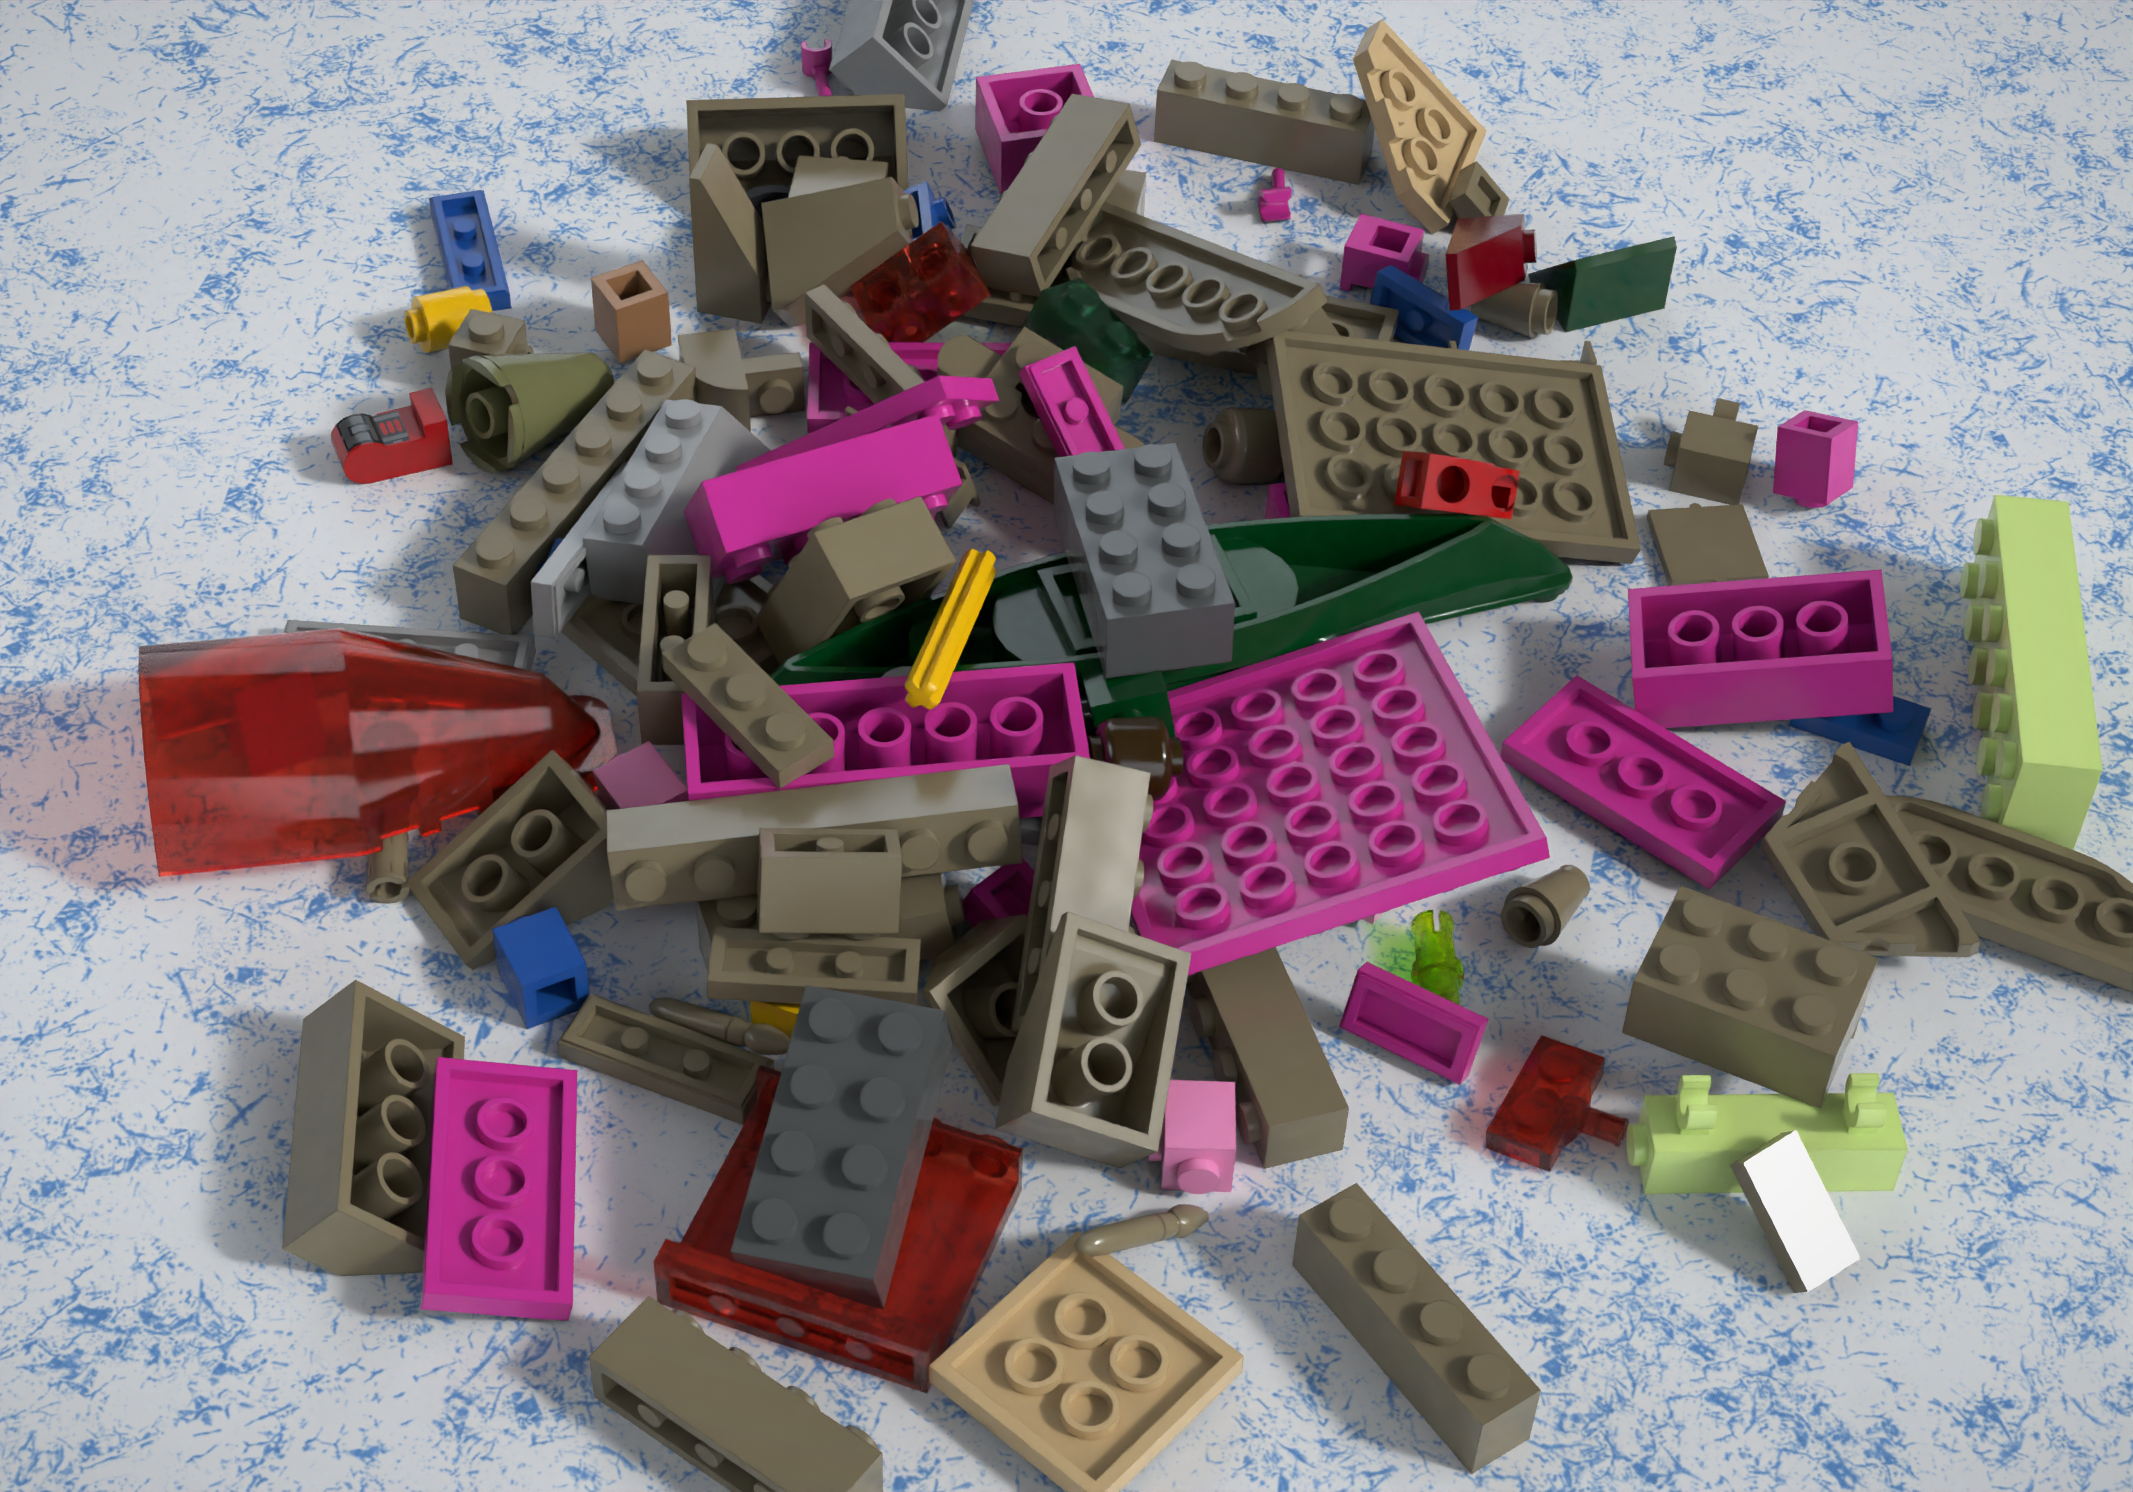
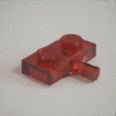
(1552, 1106)

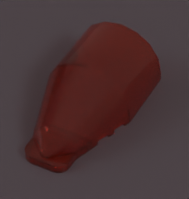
(337, 743)

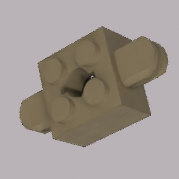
(1010, 430)

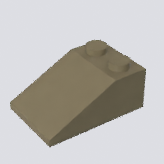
(519, 857)
(1097, 1044)

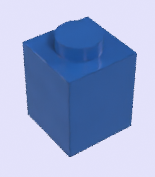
(541, 967)

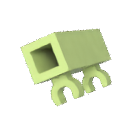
(1693, 1137)

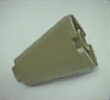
(521, 402)

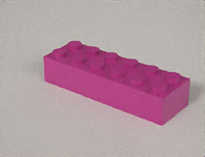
(983, 720)

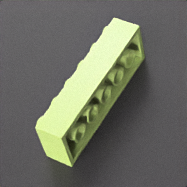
(2031, 670)

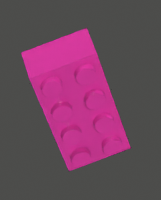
(772, 507)
(1761, 649)

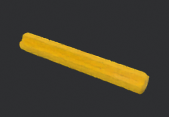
(950, 629)

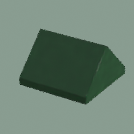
(1611, 284)

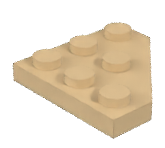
(1417, 123)

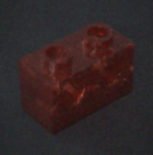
(921, 288)

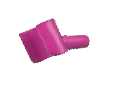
(817, 64)
(1274, 201)

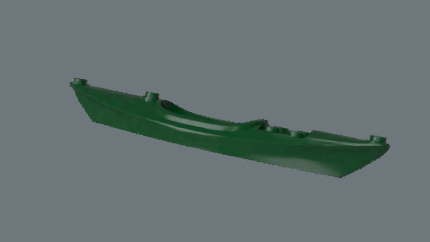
(1289, 583)

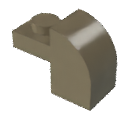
(742, 385)

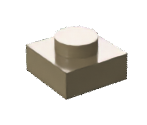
(1477, 194)

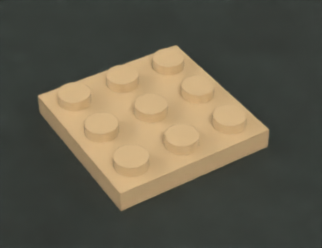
(1086, 1370)

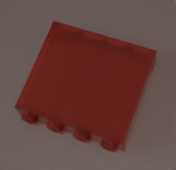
(949, 1236)

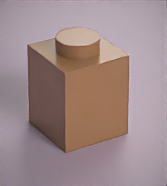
(631, 311)

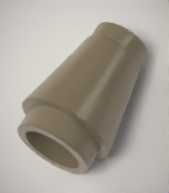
(1521, 308)
(1544, 906)

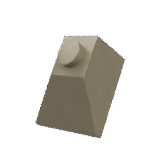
(978, 991)

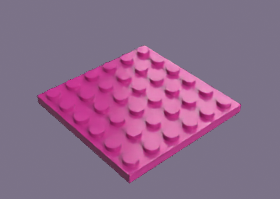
(1325, 797)

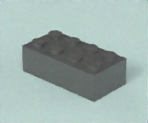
(1143, 560)
(844, 1143)

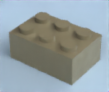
(855, 575)
(1749, 996)

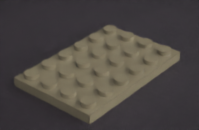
(1361, 402)

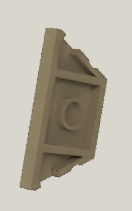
(1862, 871)

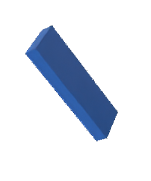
(470, 245)

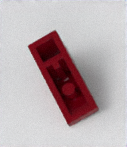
(1487, 257)

